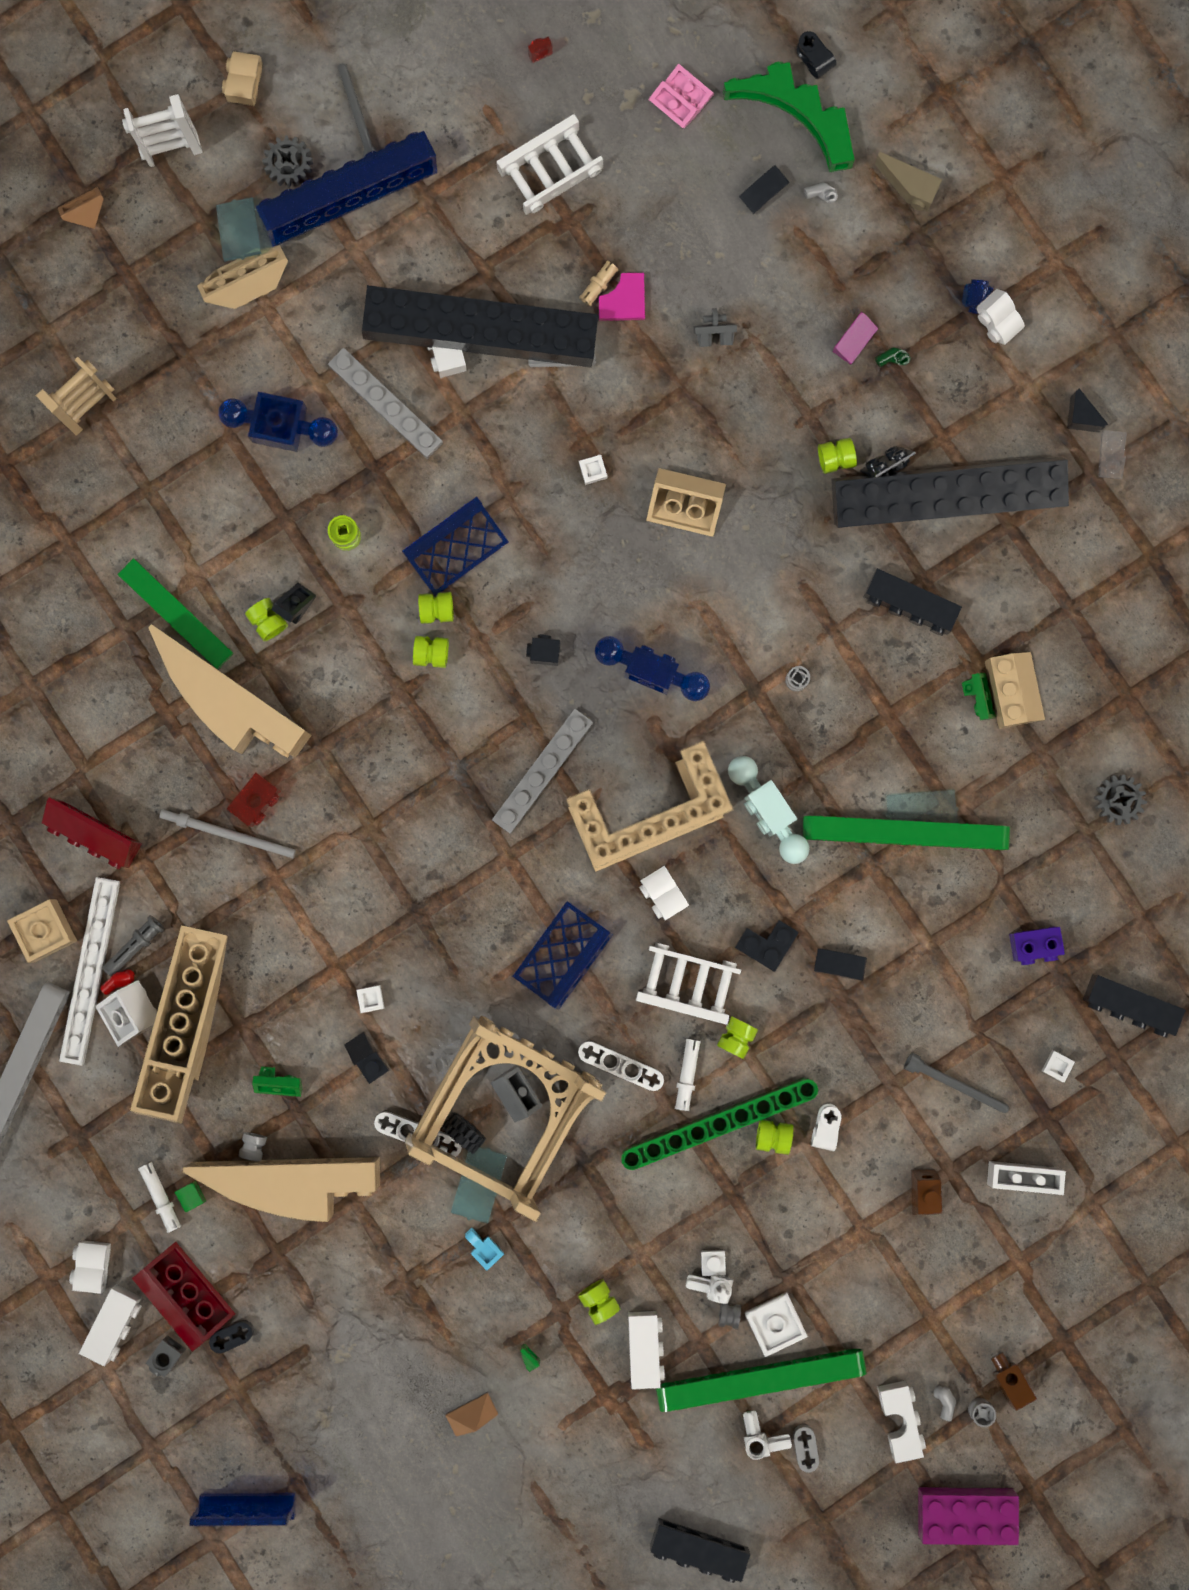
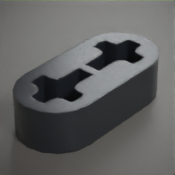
(230, 1331)

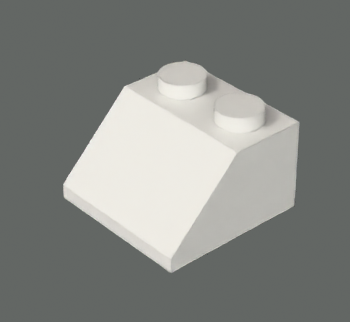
(127, 1013)

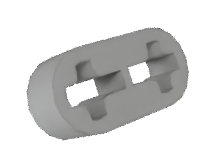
(811, 1447)

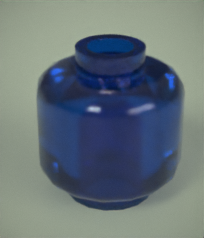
(975, 293)

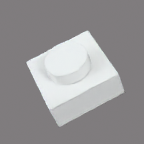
(593, 469)
(370, 999)
(1058, 1066)
(713, 1262)

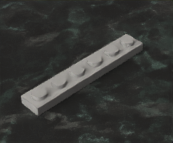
(385, 403)
(542, 771)

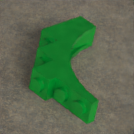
(804, 104)

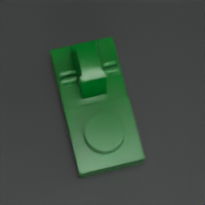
(980, 687)
(268, 1083)

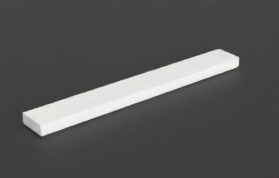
(89, 971)

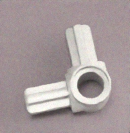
(717, 1287)
(769, 1444)

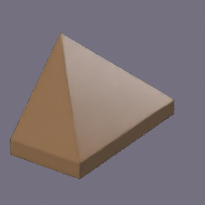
(83, 209)
(472, 1415)

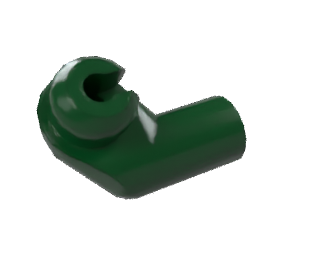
(893, 355)

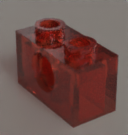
(241, 804)

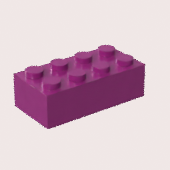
(968, 1516)

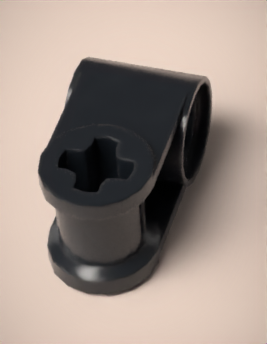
(817, 57)

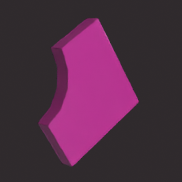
(625, 301)

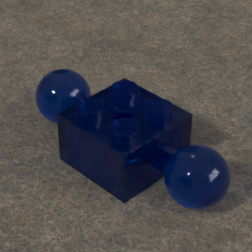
(270, 409)
(651, 669)

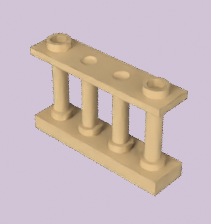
(77, 396)

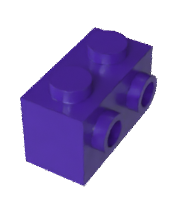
(1037, 944)

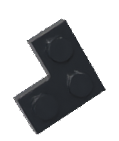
(770, 950)

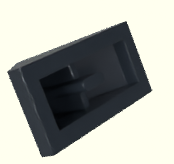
(1083, 414)

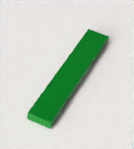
(175, 614)

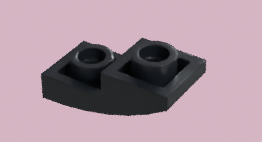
(764, 189)
(840, 964)

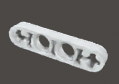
(622, 1062)
(392, 1119)

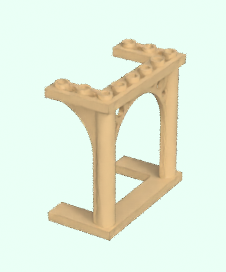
(706, 806)
(580, 1091)

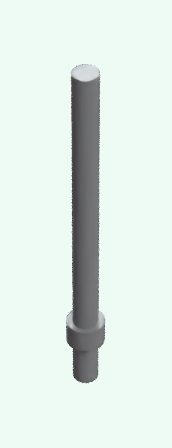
(184, 820)

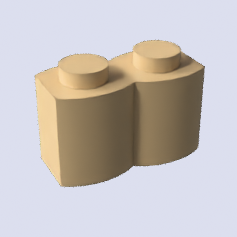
(242, 78)

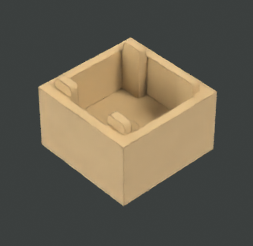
(42, 930)

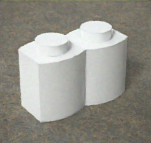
(1000, 317)
(664, 893)
(91, 1266)

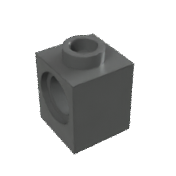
(172, 1349)

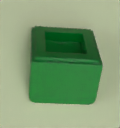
(190, 1196)

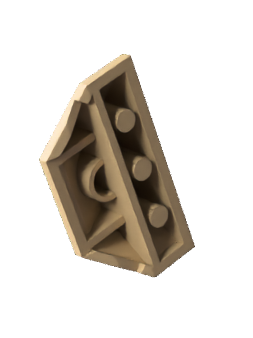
(244, 279)

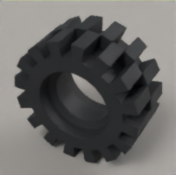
(464, 1133)

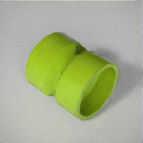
(837, 455)
(344, 533)
(435, 607)
(267, 621)
(430, 651)
(737, 1037)
(774, 1137)
(599, 1302)

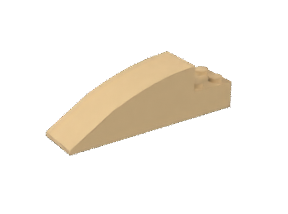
(225, 705)
(181, 1026)
(290, 1186)

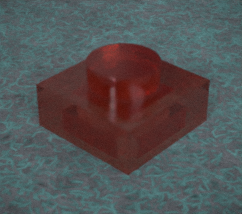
(540, 49)

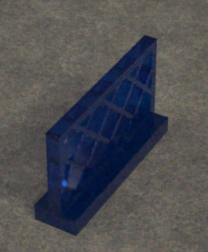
(443, 529)
(577, 969)
(244, 1509)

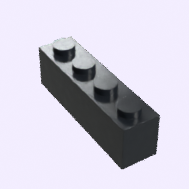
(912, 602)
(1134, 1005)
(699, 1550)

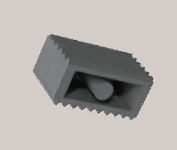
(516, 1094)

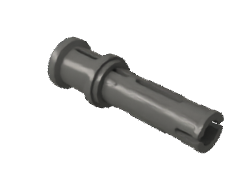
(140, 939)

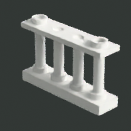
(182, 135)
(548, 142)
(694, 1006)

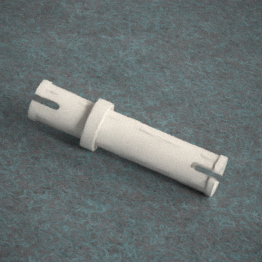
(687, 1076)
(159, 1197)

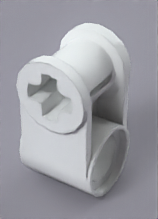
(826, 1132)

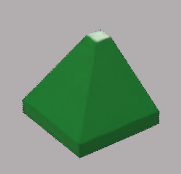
(530, 1359)

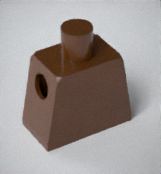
(926, 1192)
(1018, 1390)

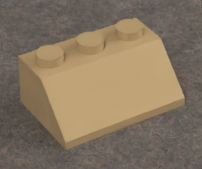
(686, 502)
(1014, 689)

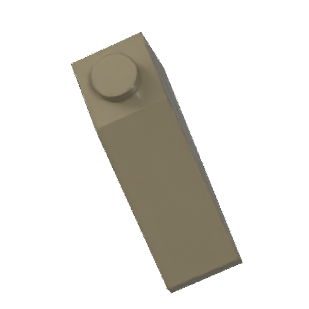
(910, 182)

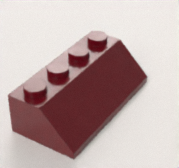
(90, 832)
(183, 1296)

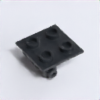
(893, 460)

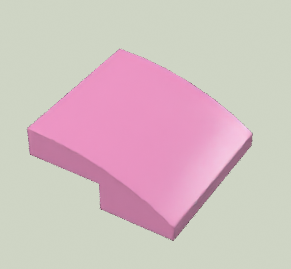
(681, 96)

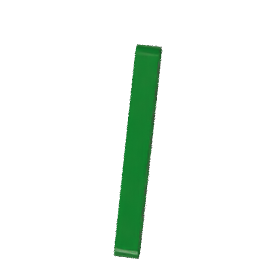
(906, 832)
(731, 1123)
(761, 1380)

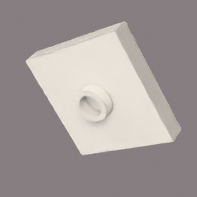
(775, 1324)

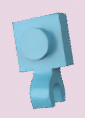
(485, 1250)

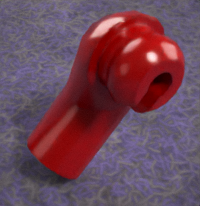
(118, 980)

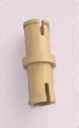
(598, 283)

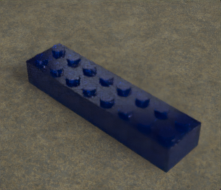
(347, 188)

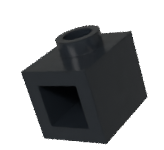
(543, 650)

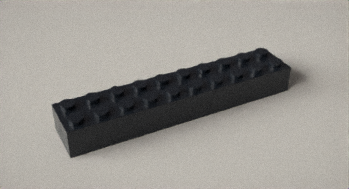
(479, 326)
(950, 492)

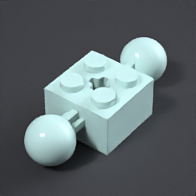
(769, 808)

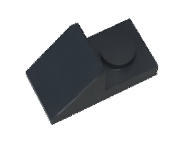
(294, 603)
(366, 1057)

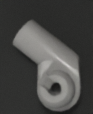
(823, 191)
(948, 1401)

